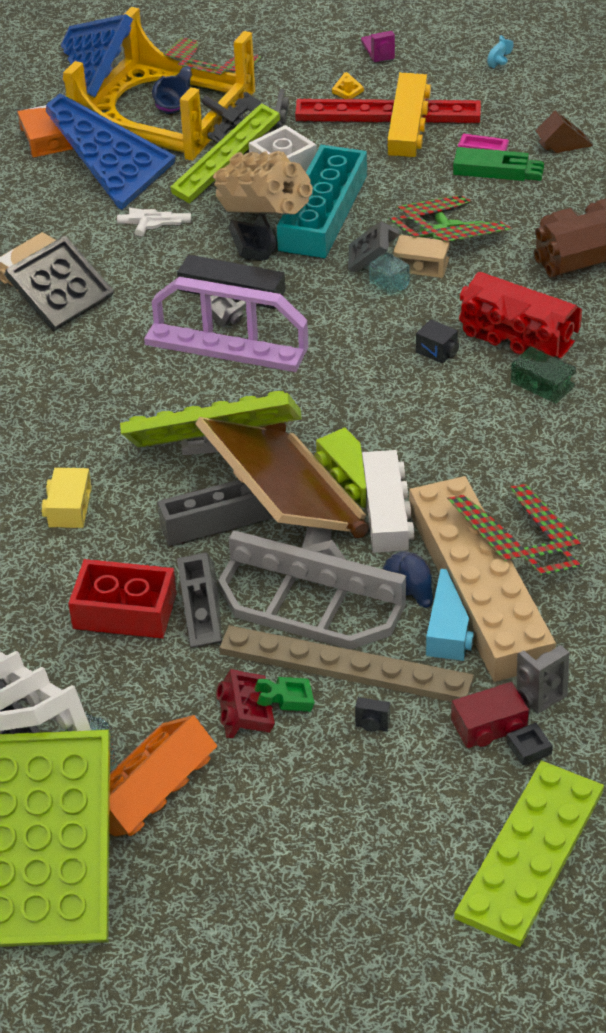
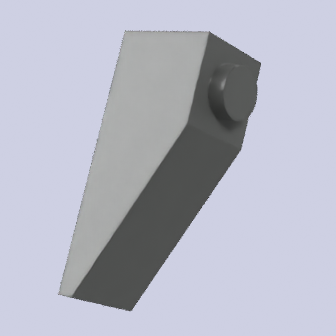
(200, 599)

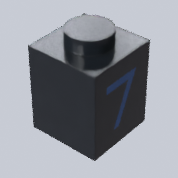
(437, 341)

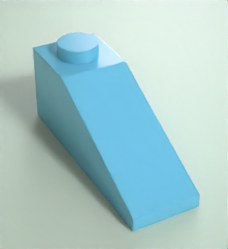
(448, 623)

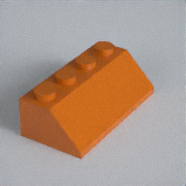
(155, 771)

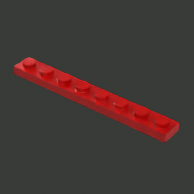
(381, 110)

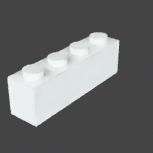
(386, 501)

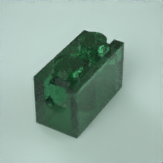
(542, 374)

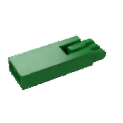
(496, 164)

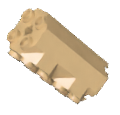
(262, 184)

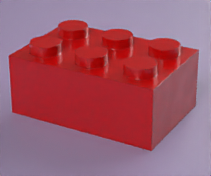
(123, 598)

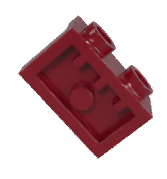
(240, 704)

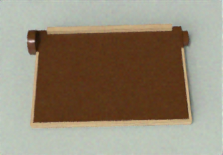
(285, 476)

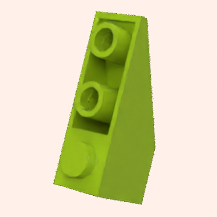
(342, 458)

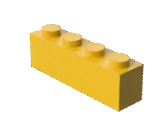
(408, 114)

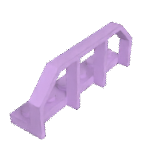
(225, 346)

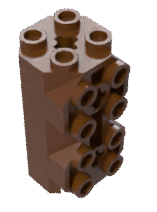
(572, 240)

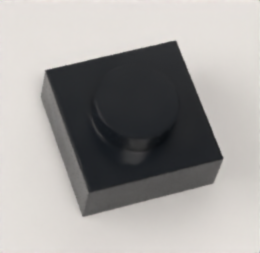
(372, 714)
(529, 744)

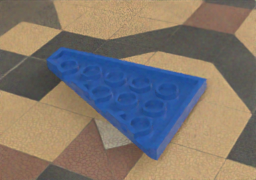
(96, 47)
(113, 154)

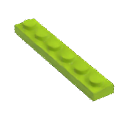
(237, 140)

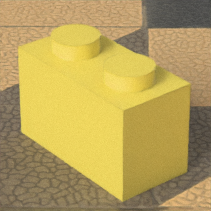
(67, 497)

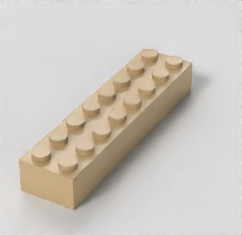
(488, 586)

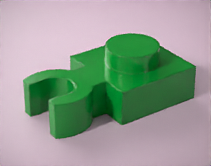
(289, 692)

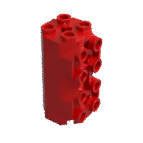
(503, 310)

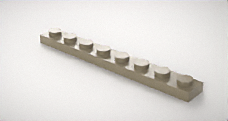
(346, 664)

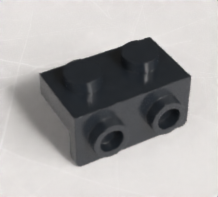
(253, 240)

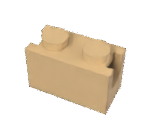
(423, 255)

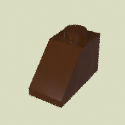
(561, 135)

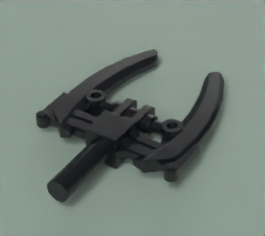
(232, 116)

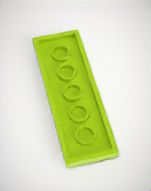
(179, 426)
(529, 853)

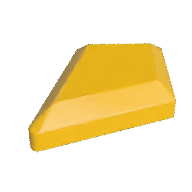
(347, 87)

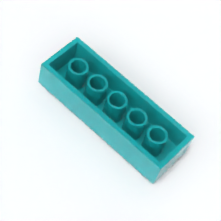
(335, 181)

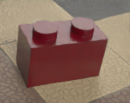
(489, 715)

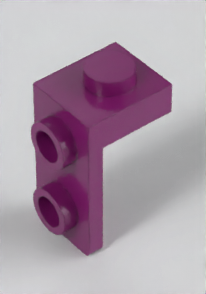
(380, 46)

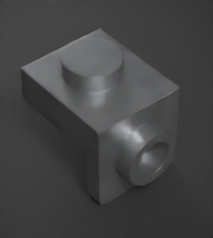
(226, 310)

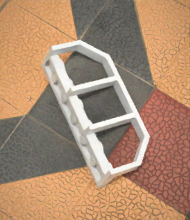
(45, 699)

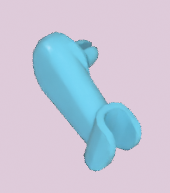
(496, 53)

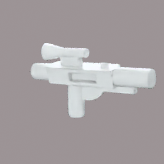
(151, 219)

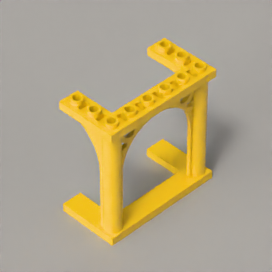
(147, 59)

